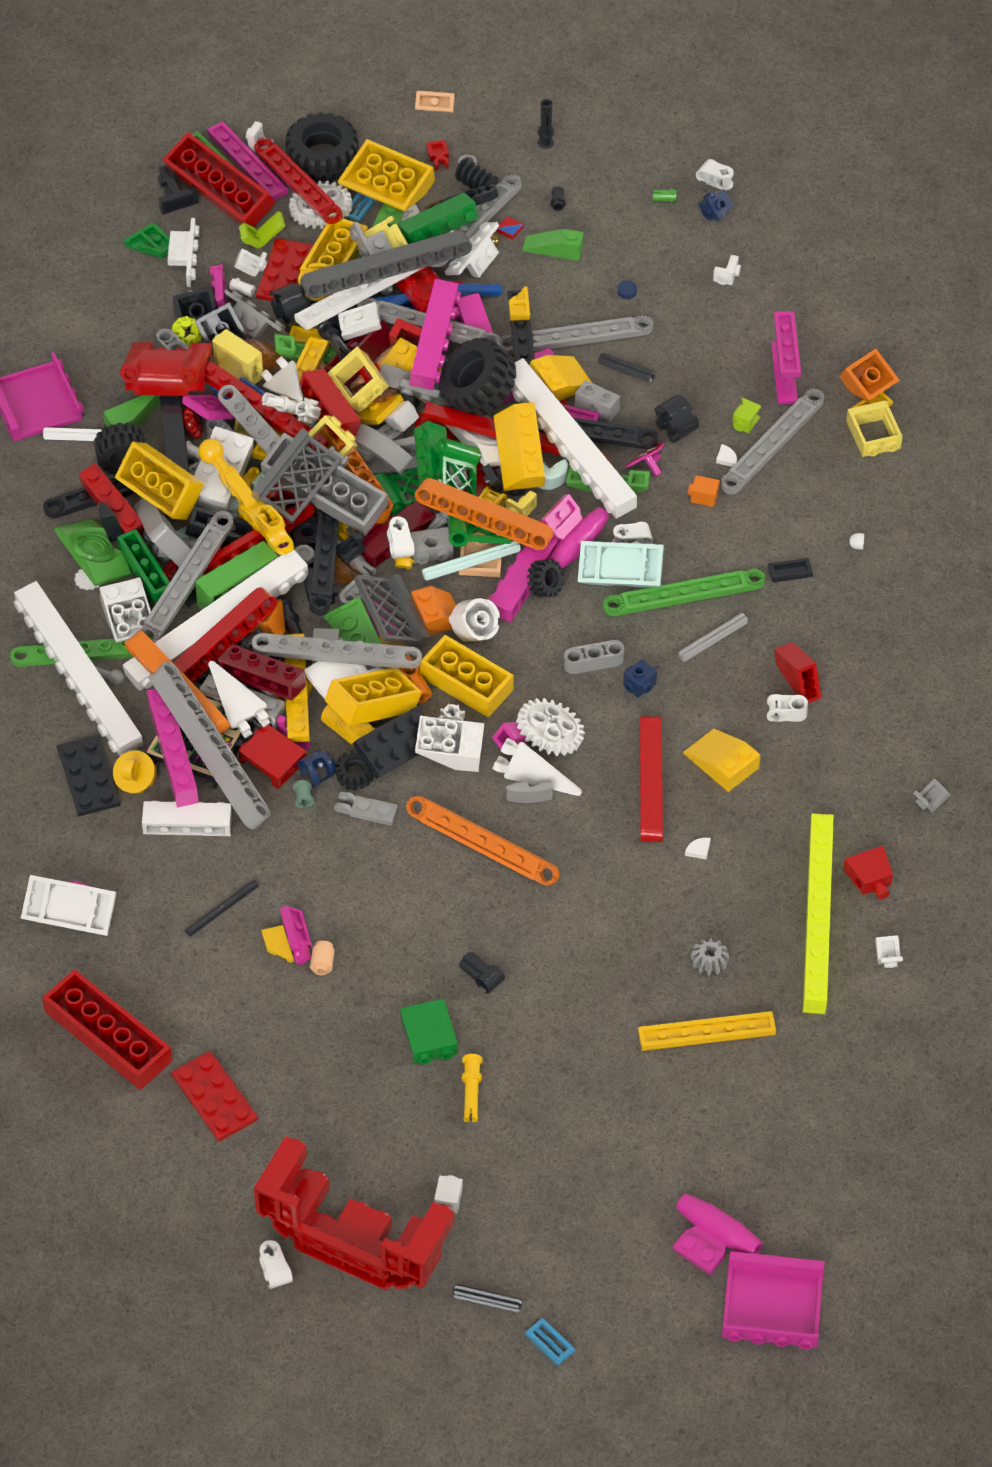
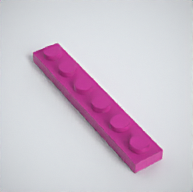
(246, 160)

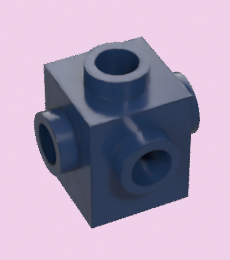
(715, 205)
(639, 678)

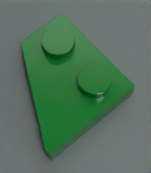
(149, 241)

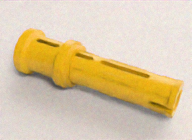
(471, 1078)

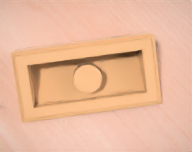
(434, 101)

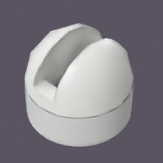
(857, 541)

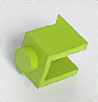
(746, 415)

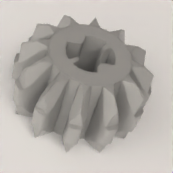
(709, 956)

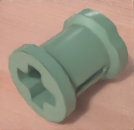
(303, 794)

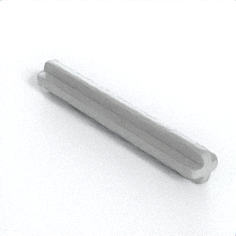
(712, 637)

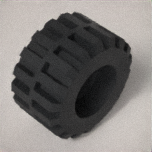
(114, 443)

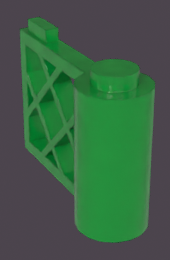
(457, 455)
(396, 491)
(462, 532)

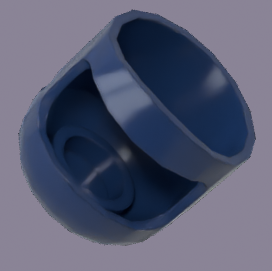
(316, 759)

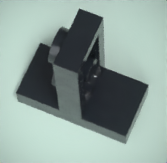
(174, 198)

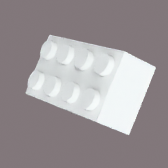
(237, 453)

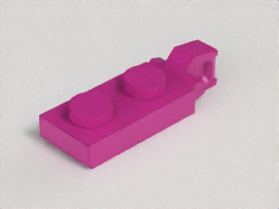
(218, 285)
(297, 933)

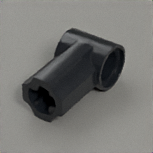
(484, 975)

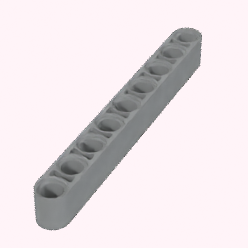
(210, 745)

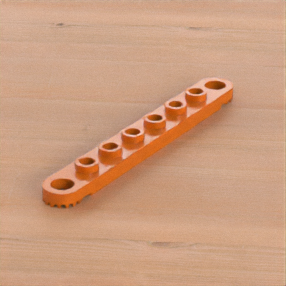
(483, 840)

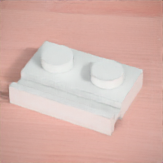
(359, 321)

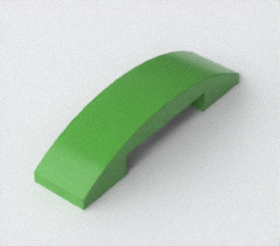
(292, 350)
(636, 480)

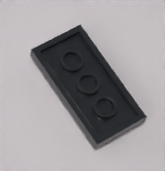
(390, 743)
(88, 775)

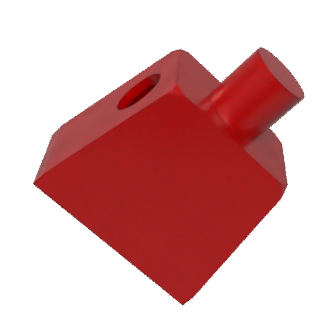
(870, 872)

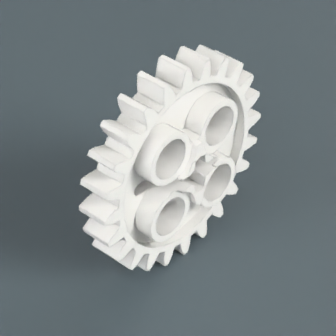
(304, 214)
(550, 727)

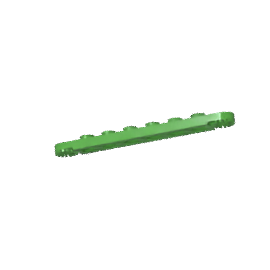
(684, 592)
(95, 650)

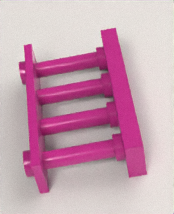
(785, 357)

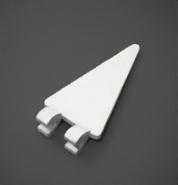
(285, 381)
(238, 701)
(531, 767)

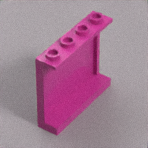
(38, 400)
(773, 1300)

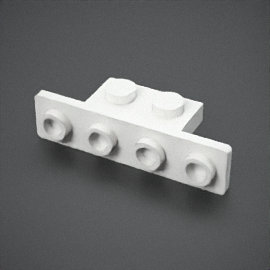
(182, 248)
(481, 255)

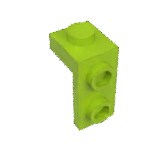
(261, 236)

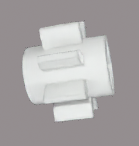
(308, 411)
(452, 712)

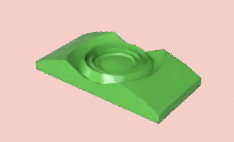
(93, 551)

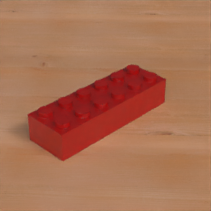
(218, 181)
(107, 1029)

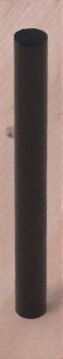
(214, 913)

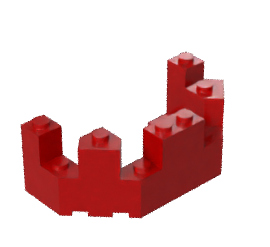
(358, 1237)

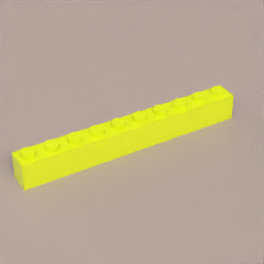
(818, 914)

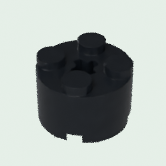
(288, 302)
(676, 418)

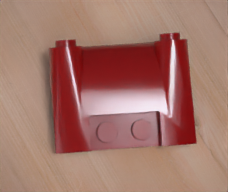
(165, 370)

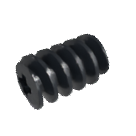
(473, 175)

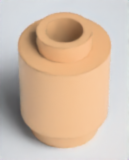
(322, 958)

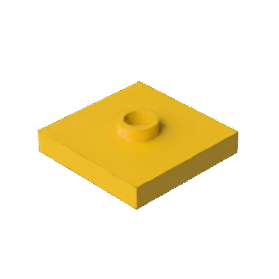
(377, 412)

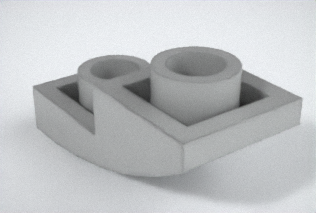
(523, 793)

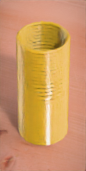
(349, 733)

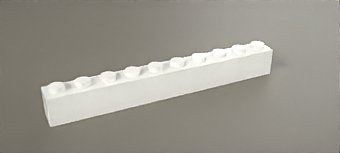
(573, 443)
(275, 578)
(78, 669)

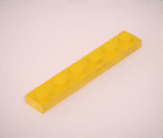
(298, 708)
(706, 1031)

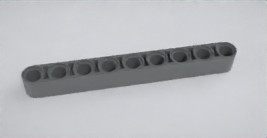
(386, 264)

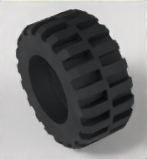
(322, 130)
(463, 367)

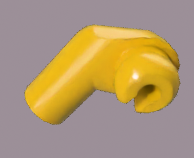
(251, 476)

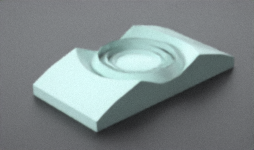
(620, 564)

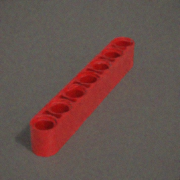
(226, 632)
(651, 779)

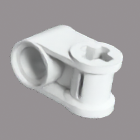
(714, 173)
(633, 532)
(399, 538)
(788, 708)
(274, 1267)

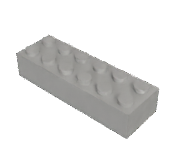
(341, 496)

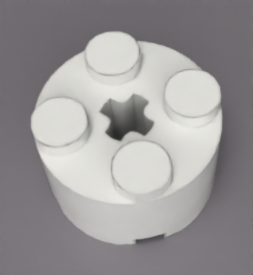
(475, 620)

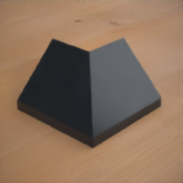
(193, 304)

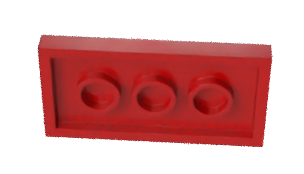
(282, 266)
(419, 287)
(214, 1096)

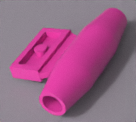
(572, 528)
(711, 1234)

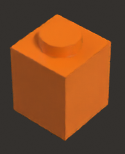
(704, 491)

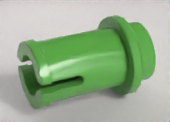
(665, 195)

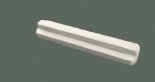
(70, 434)

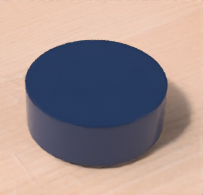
(627, 289)

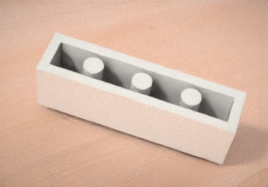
(193, 819)

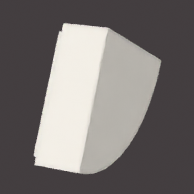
(726, 456)
(698, 848)

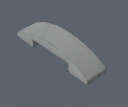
(383, 448)

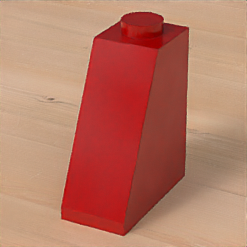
(798, 671)

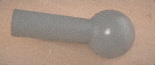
(114, 677)

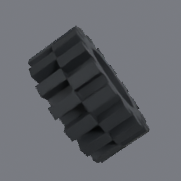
(537, 578)
(352, 779)

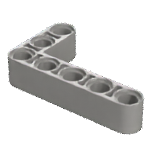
(161, 531)

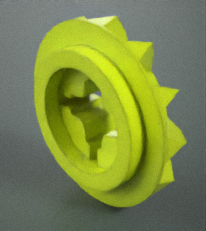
(185, 322)

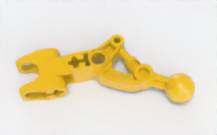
(257, 514)

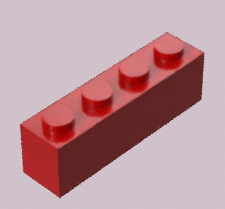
(321, 388)
(102, 490)

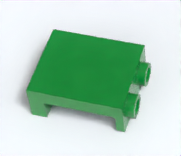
(429, 1031)

